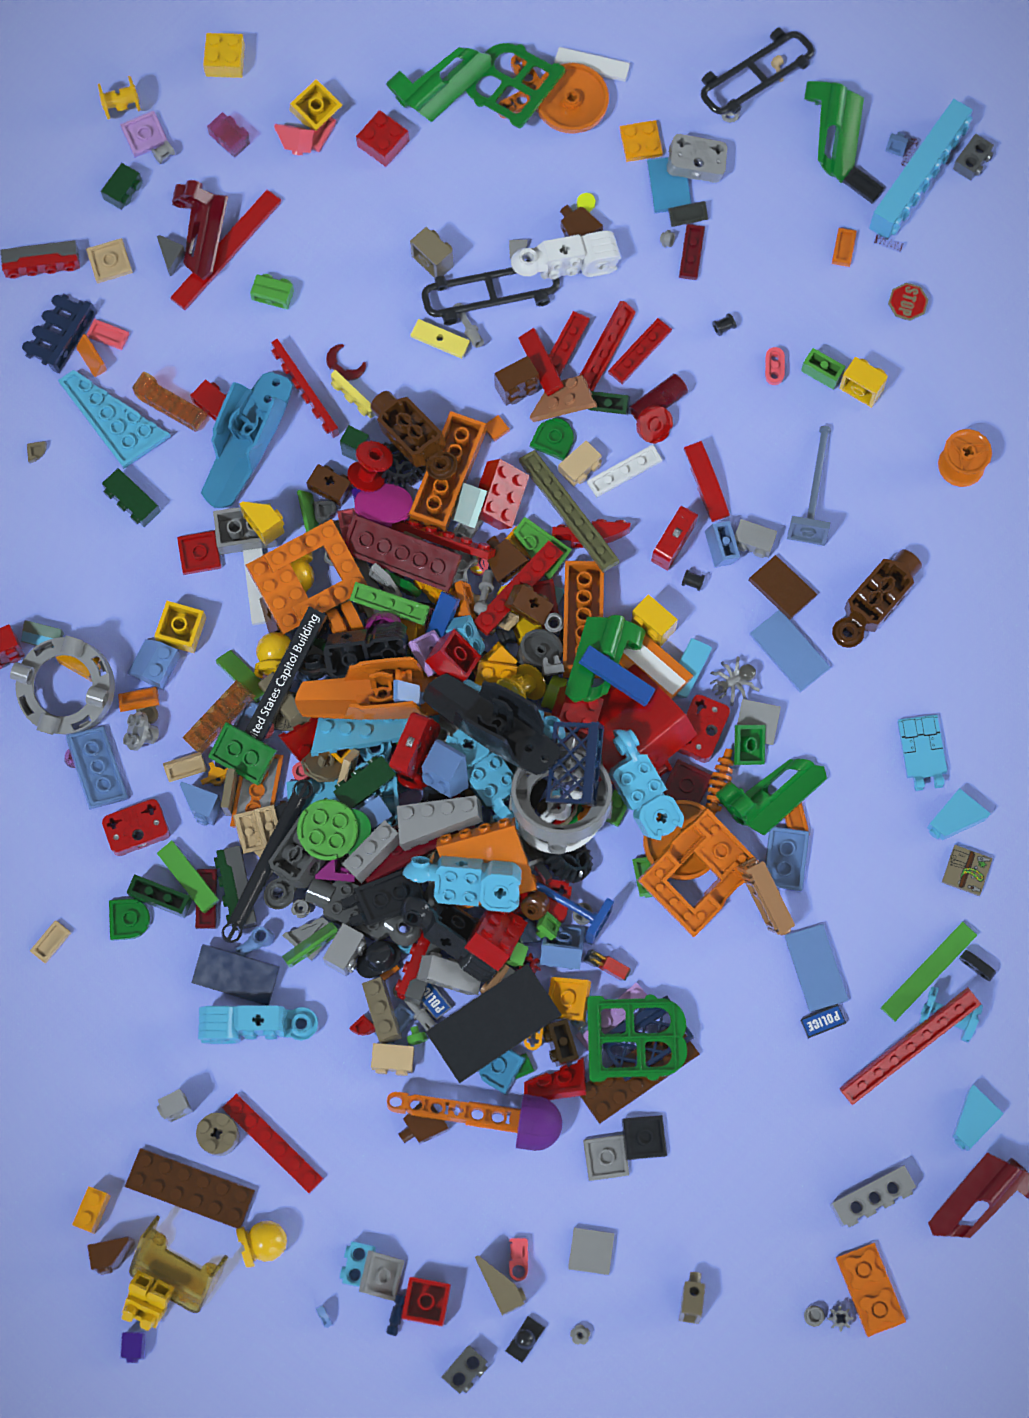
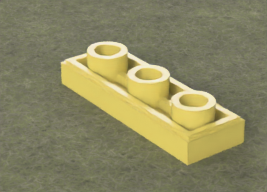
(430, 334)
(351, 394)

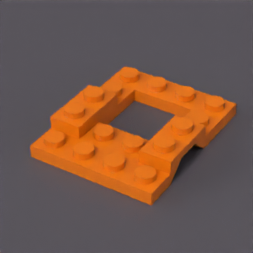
(283, 589)
(718, 851)

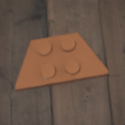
(571, 398)

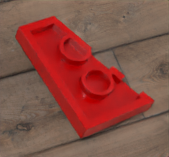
(300, 739)
(564, 1083)

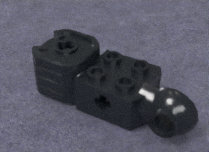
(352, 647)
(448, 929)

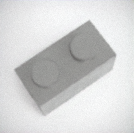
(755, 538)

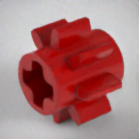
(533, 963)

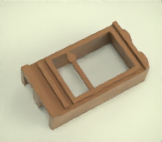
(766, 896)

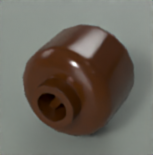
(535, 905)

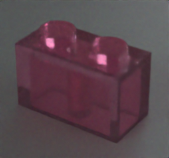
(229, 134)

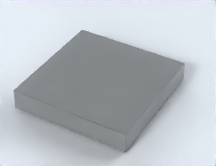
(760, 714)
(605, 1158)
(591, 1251)
(381, 1275)

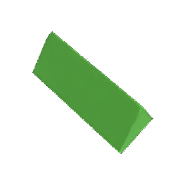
(306, 504)
(239, 671)
(310, 945)

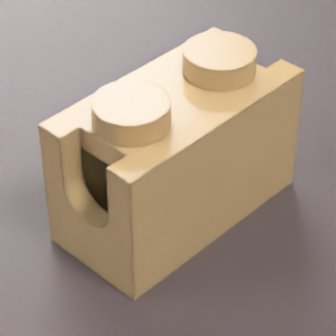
(580, 464)
(392, 1059)

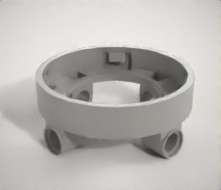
(98, 697)
(560, 835)

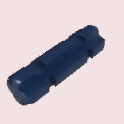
(396, 1315)

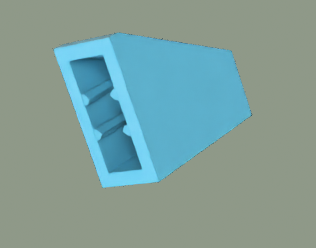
(957, 816)
(975, 1118)

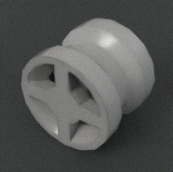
(581, 920)

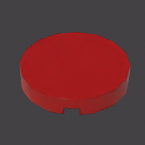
(654, 424)

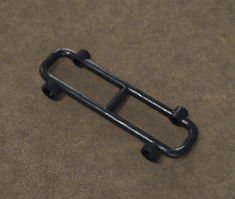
(778, 37)
(450, 316)

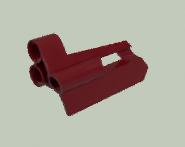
(205, 220)
(989, 1181)

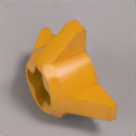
(213, 774)

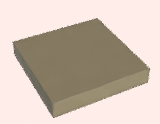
(229, 791)

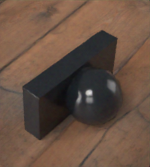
(525, 1339)

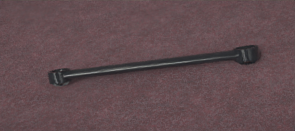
(263, 867)

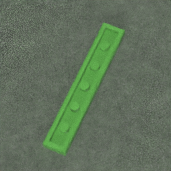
(928, 971)

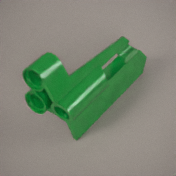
(431, 93)
(610, 638)

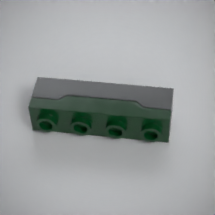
(233, 880)

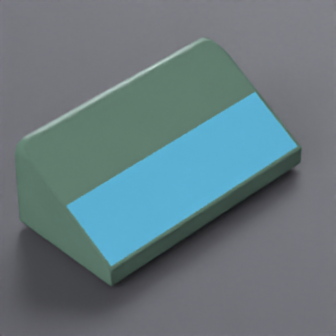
(36, 633)

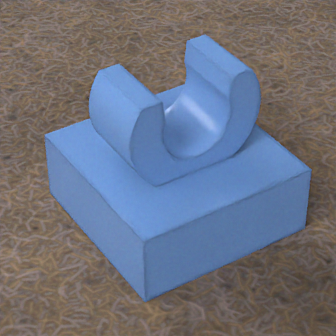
(897, 144)

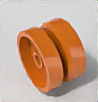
(349, 621)

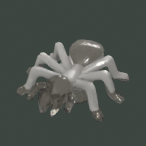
(737, 680)

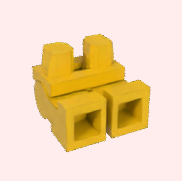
(146, 1302)

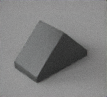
(172, 253)

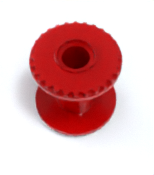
(371, 458)

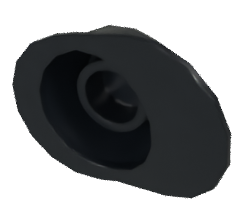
(378, 959)

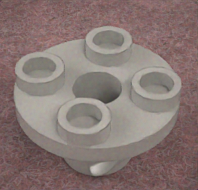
(139, 731)

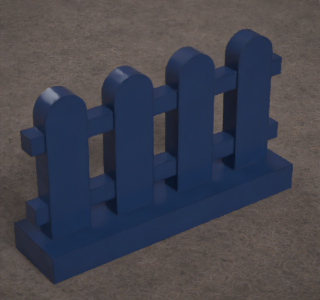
(71, 332)

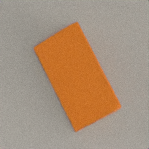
(91, 356)

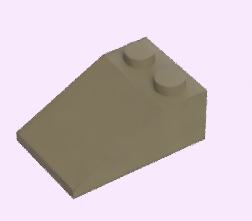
(503, 1290)

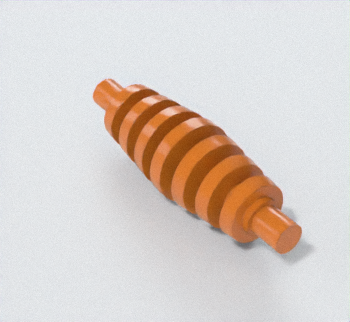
(721, 777)

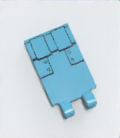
(922, 750)

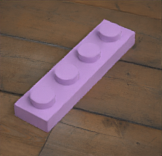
(614, 1017)

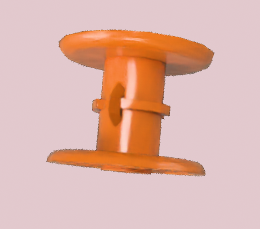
(964, 457)

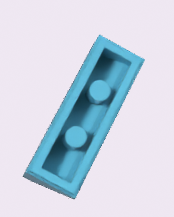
(693, 661)

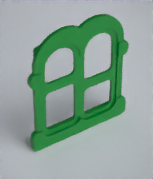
(537, 96)
(672, 1037)

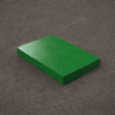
(243, 753)

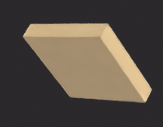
(109, 260)

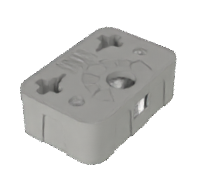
(697, 158)

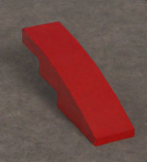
(706, 481)

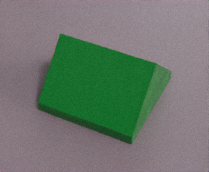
(749, 744)

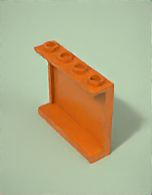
(490, 842)

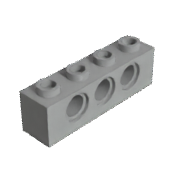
(899, 1177)

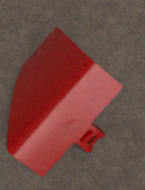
(658, 726)

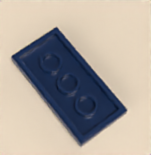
(235, 974)

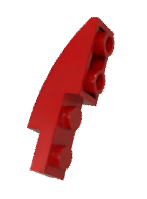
(608, 530)

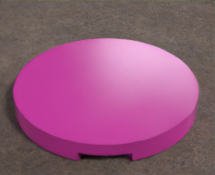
(385, 505)

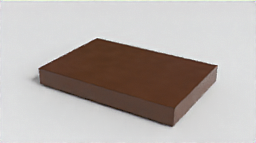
(782, 587)

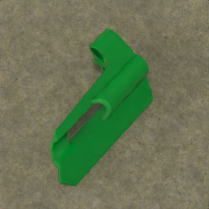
(843, 110)
(765, 810)

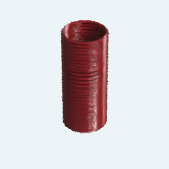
(672, 390)

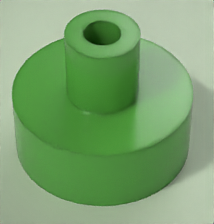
(417, 1037)

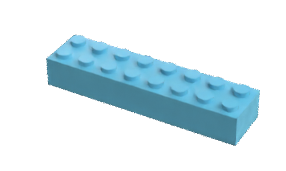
(921, 169)

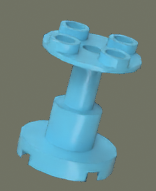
(967, 1024)

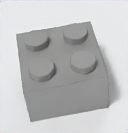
(345, 950)

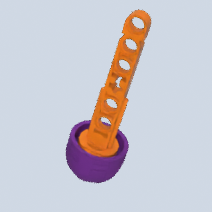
(536, 1123)

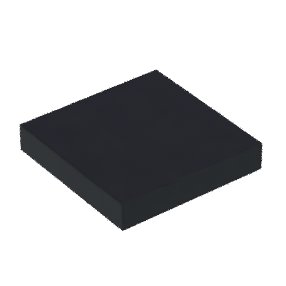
(644, 1137)

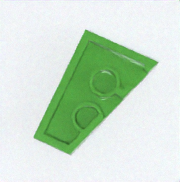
(534, 538)

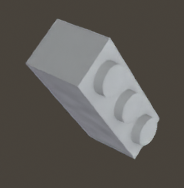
(372, 851)
(447, 974)

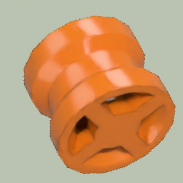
(403, 675)

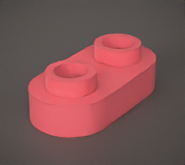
(774, 367)

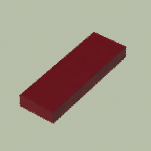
(691, 252)
(208, 919)

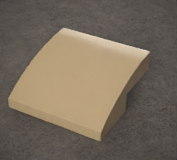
(255, 828)

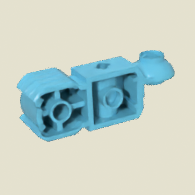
(487, 775)
(643, 789)
(469, 881)
(228, 1023)

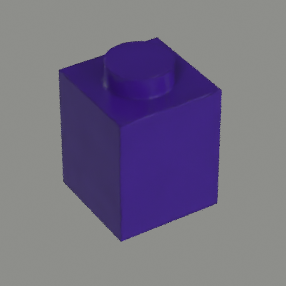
(132, 1346)

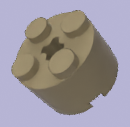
(228, 1139)

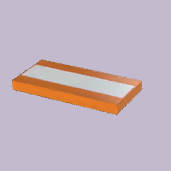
(658, 666)

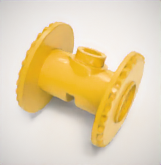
(119, 100)
(526, 683)

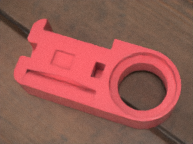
(519, 1256)

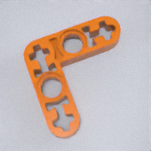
(507, 102)

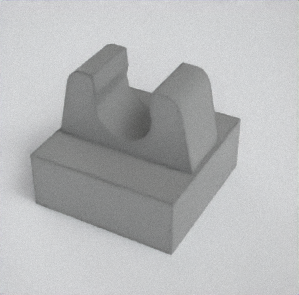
(552, 669)

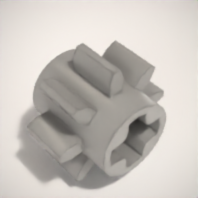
(846, 1319)

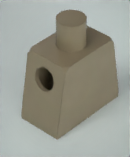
(692, 1306)

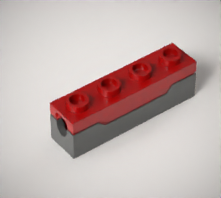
(40, 259)
(410, 987)

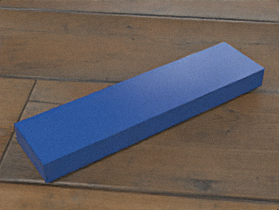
(443, 614)
(616, 675)

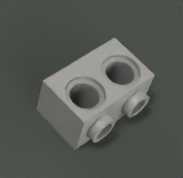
(174, 1106)

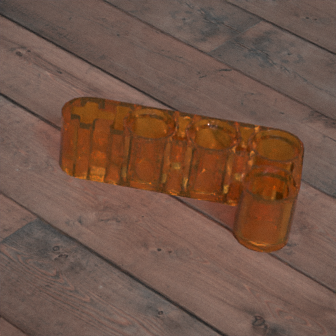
(168, 403)

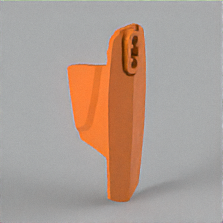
(363, 692)

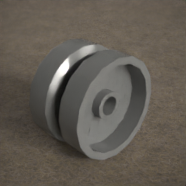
(536, 646)

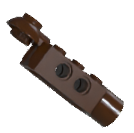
(413, 434)
(877, 598)

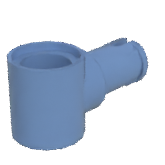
(254, 942)

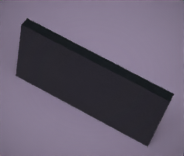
(493, 1023)

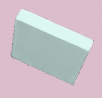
(469, 505)

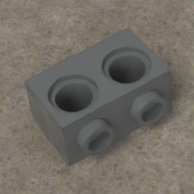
(971, 156)
(460, 1366)

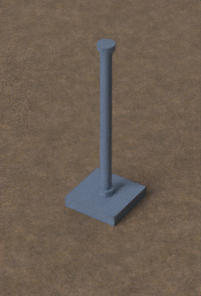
(809, 529)

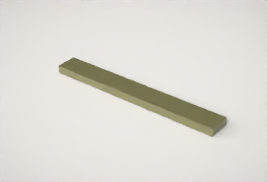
(569, 511)

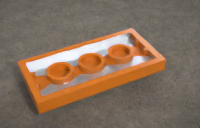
(253, 796)

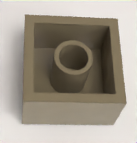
(432, 252)

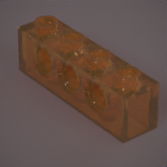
(222, 711)

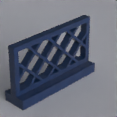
(592, 763)
(641, 1020)

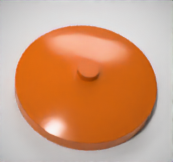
(576, 100)
(653, 849)

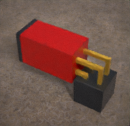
(607, 964)

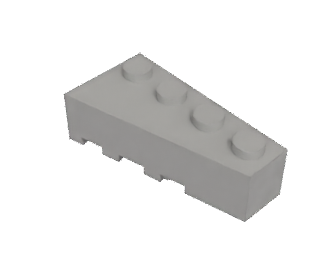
(429, 820)

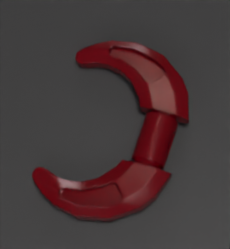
(331, 361)

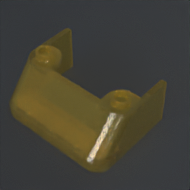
(190, 1282)

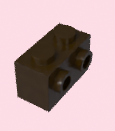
(561, 1043)

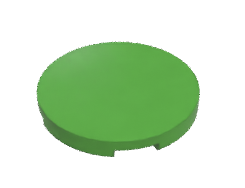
(327, 829)

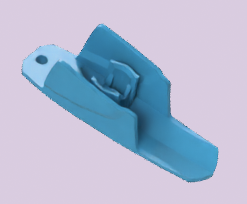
(243, 435)

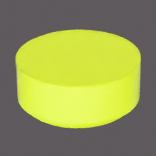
(587, 201)

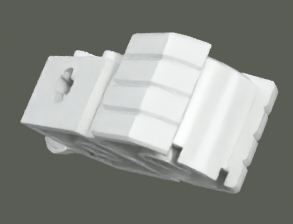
(592, 253)

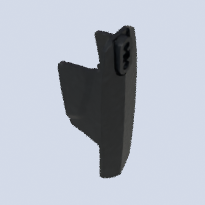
(496, 720)

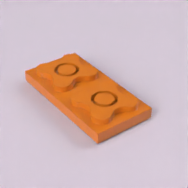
(870, 1290)

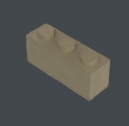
(381, 1010)

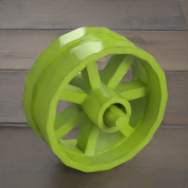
(552, 691)

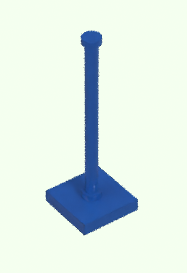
(596, 920)

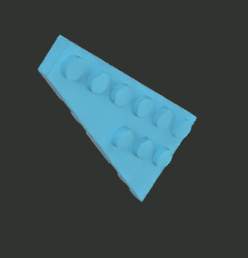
(118, 425)

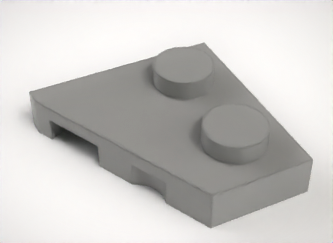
(305, 931)

